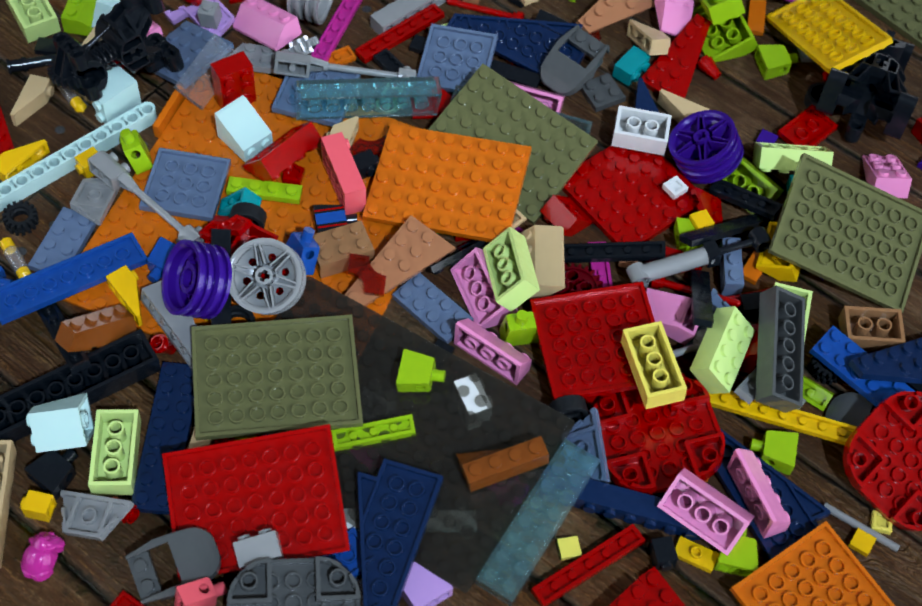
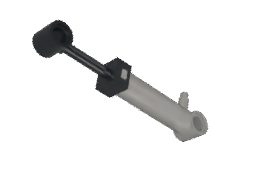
(706, 255)

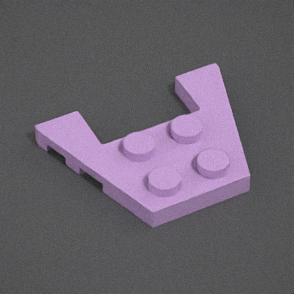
(191, 12)

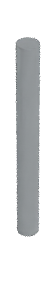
(856, 524)

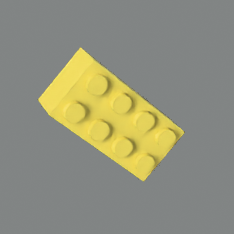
(653, 365)

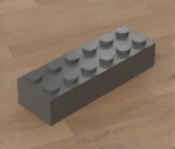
(780, 349)

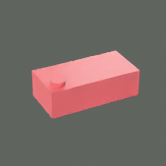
(343, 173)

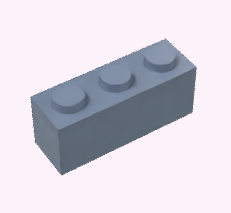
(731, 269)

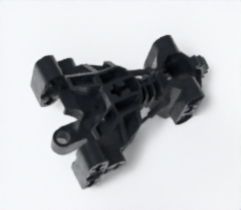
(119, 38)
(872, 91)

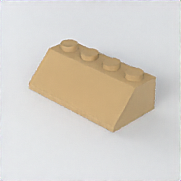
(547, 256)

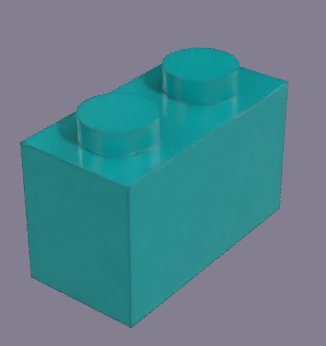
(631, 66)

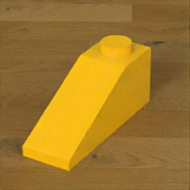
(20, 158)
(125, 288)

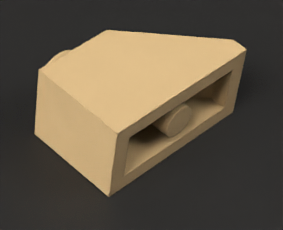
(348, 128)

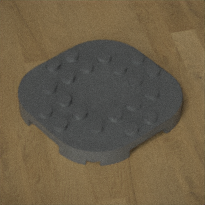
(294, 583)

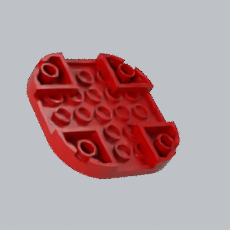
(654, 444)
(886, 459)

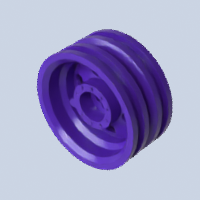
(711, 140)
(196, 279)

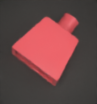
(199, 593)

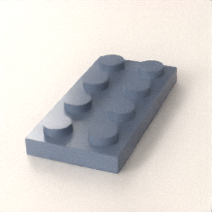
(63, 240)
(430, 307)

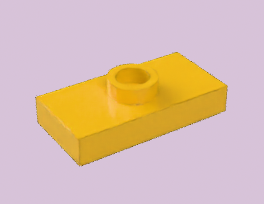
(696, 554)

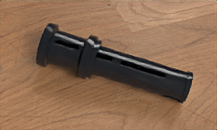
(25, 64)

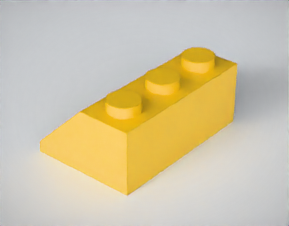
(775, 266)

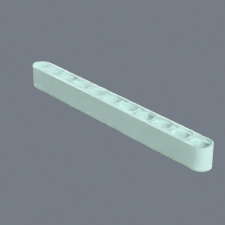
(63, 160)

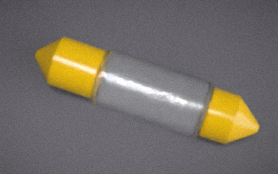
(73, 98)
(14, 257)

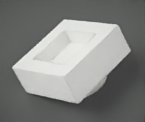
(675, 187)

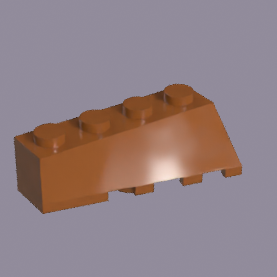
(95, 329)
(496, 465)

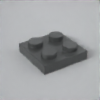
(602, 92)

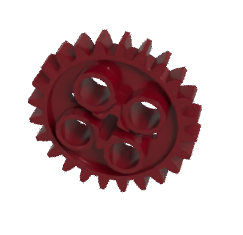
(584, 279)

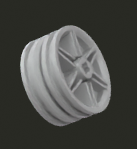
(311, 10)
(292, 285)

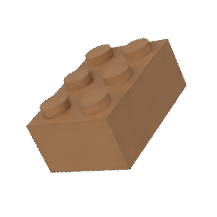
(338, 245)
(872, 327)

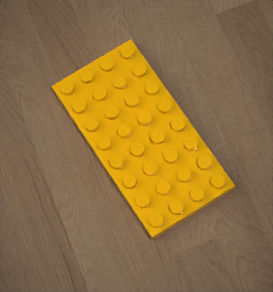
(829, 31)

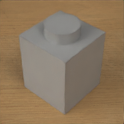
(209, 14)

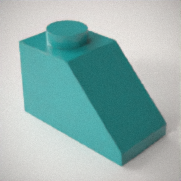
(239, 196)

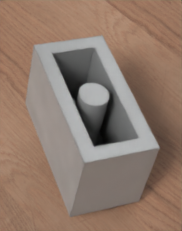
(257, 547)

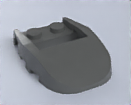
(565, 75)
(849, 408)
(193, 553)

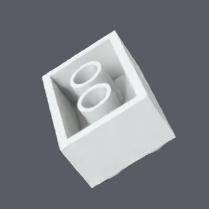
(641, 130)

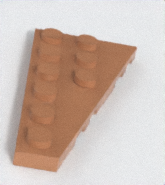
(612, 11)
(404, 257)

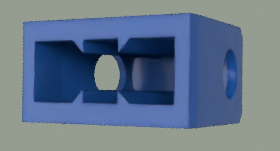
(305, 247)
(158, 258)

